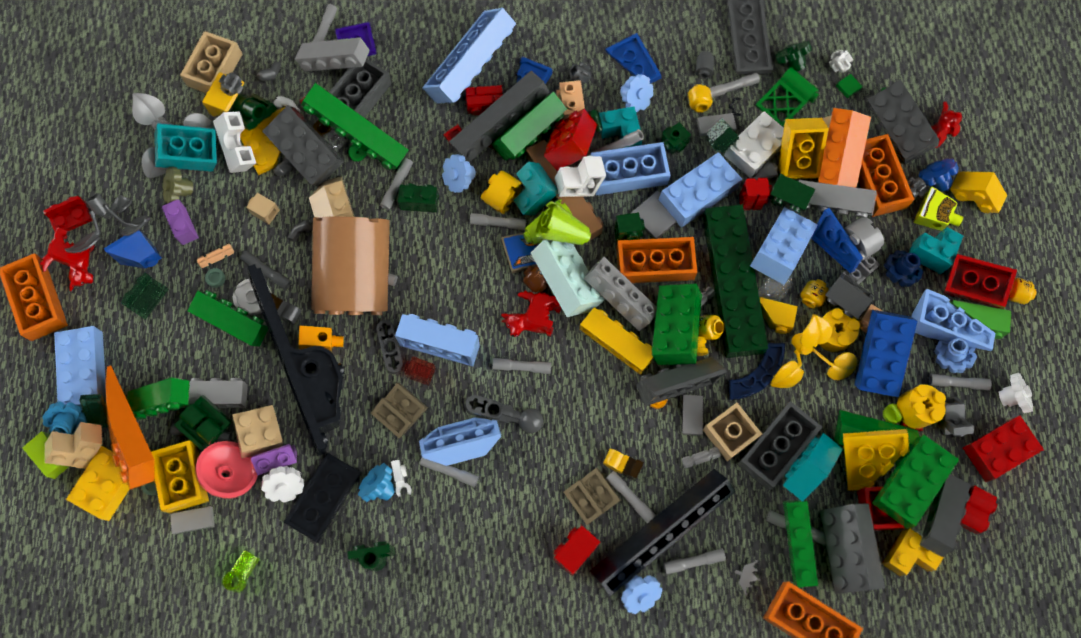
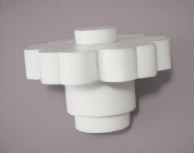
(1017, 394)
(282, 484)

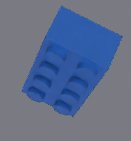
(885, 353)

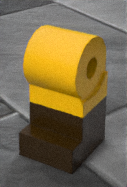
(623, 464)

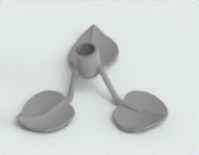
(149, 110)

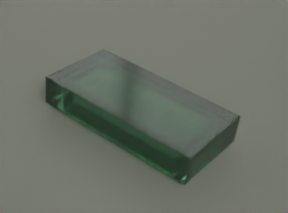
(94, 409)

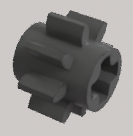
(580, 72)
(231, 84)
(917, 187)

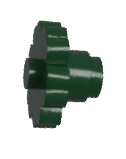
(794, 55)

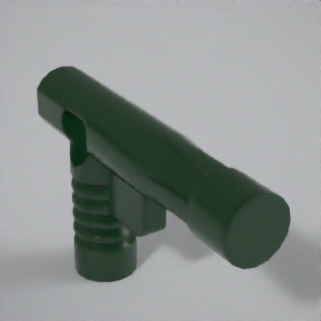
(594, 114)

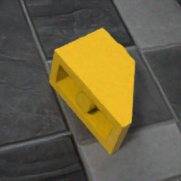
(778, 315)

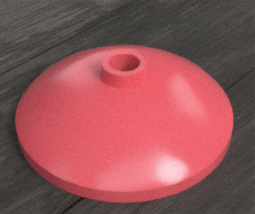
(225, 458)

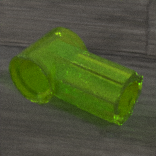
(242, 570)

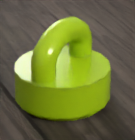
(892, 414)

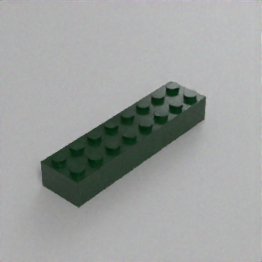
(734, 281)

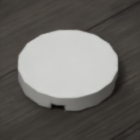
(245, 298)

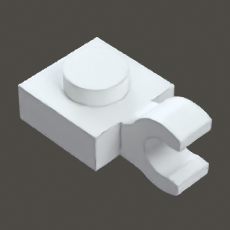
(399, 473)

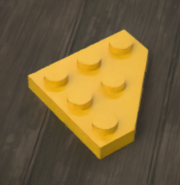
(263, 149)
(872, 455)

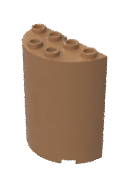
(350, 265)

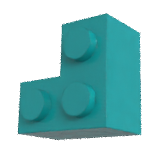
(620, 123)
(538, 188)
(937, 252)

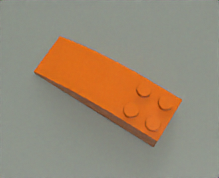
(126, 437)

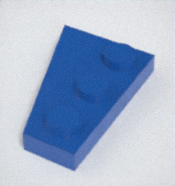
(836, 241)

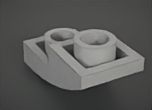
(863, 270)

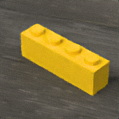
(617, 340)

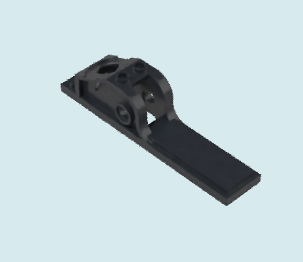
(310, 390)

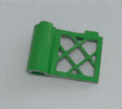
(794, 85)

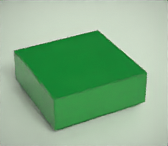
(849, 86)

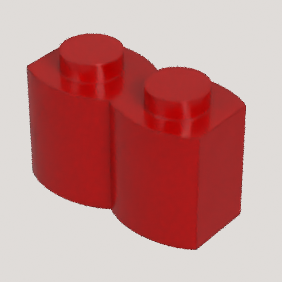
(978, 509)

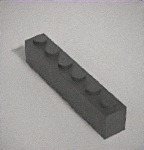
(499, 116)

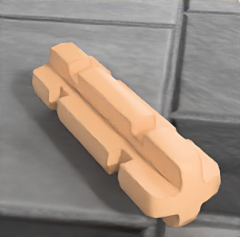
(215, 256)

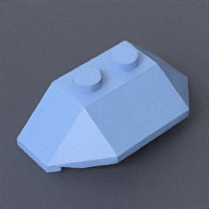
(460, 441)

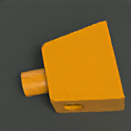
(312, 336)

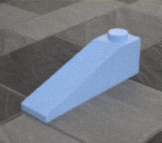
(945, 322)

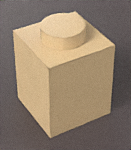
(262, 208)

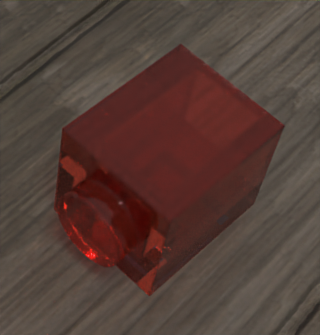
(419, 370)

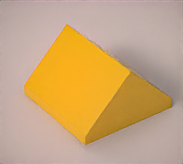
(216, 100)

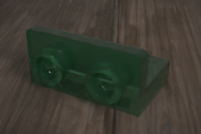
(144, 295)

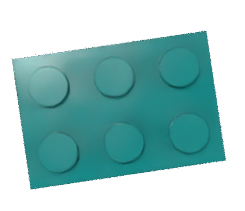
(185, 147)
(812, 466)

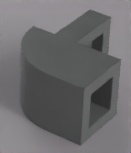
(954, 418)

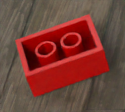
(570, 139)
(980, 281)
(1003, 448)

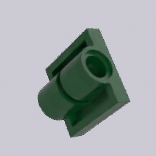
(252, 109)
(203, 422)
(363, 554)

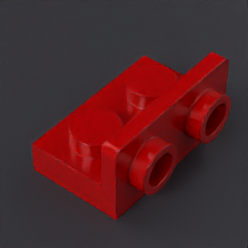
(68, 214)

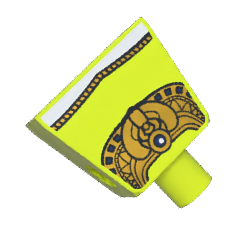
(937, 211)

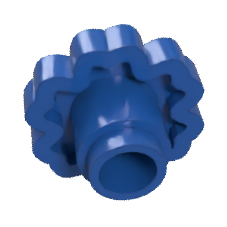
(940, 174)

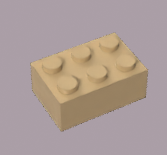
(210, 57)

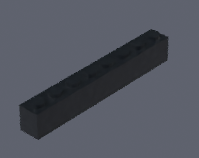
(662, 532)

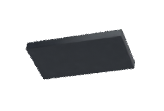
(322, 497)

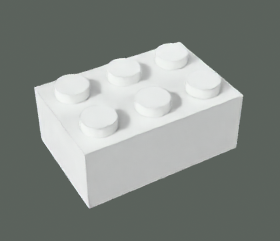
(756, 145)

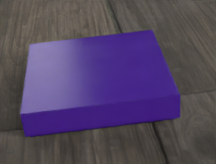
(356, 31)

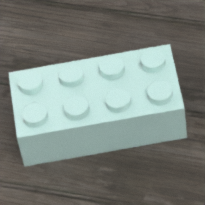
(565, 276)

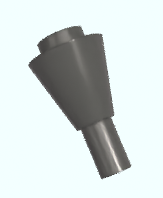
(768, 171)

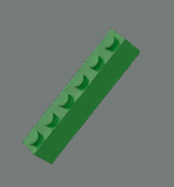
(354, 127)

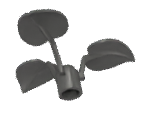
(100, 207)

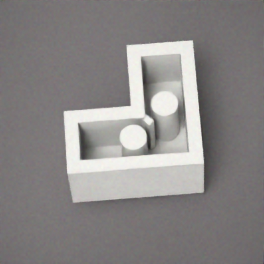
(581, 180)

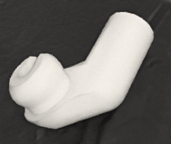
(280, 101)

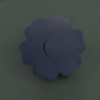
(903, 268)

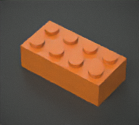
(884, 173)
(657, 259)
(32, 298)
(807, 617)

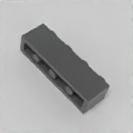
(945, 516)

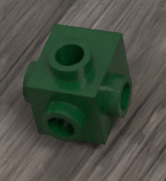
(675, 138)

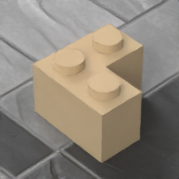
(76, 448)

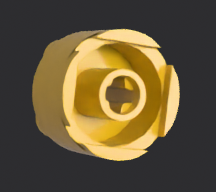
(502, 191)
(847, 330)
(921, 406)

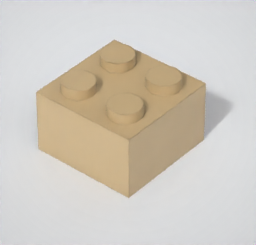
(257, 431)
(732, 431)

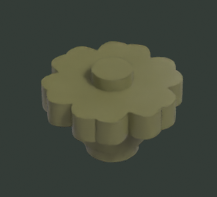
(175, 185)

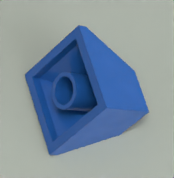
(134, 251)

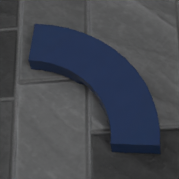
(761, 377)

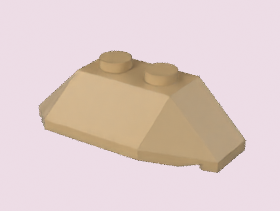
(331, 199)

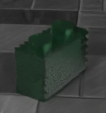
(721, 136)

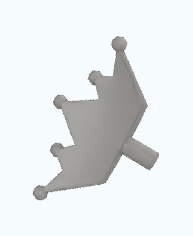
(747, 576)

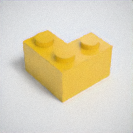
(979, 187)
(909, 551)

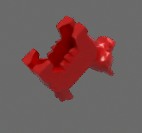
(77, 262)
(536, 317)

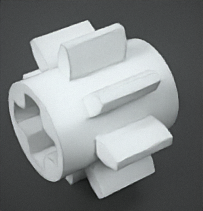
(840, 61)

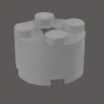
(865, 237)

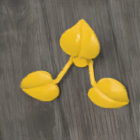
(815, 333)

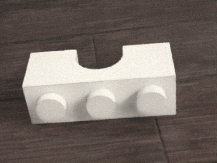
(229, 128)

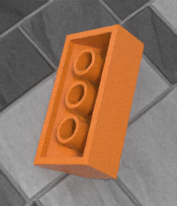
(844, 148)

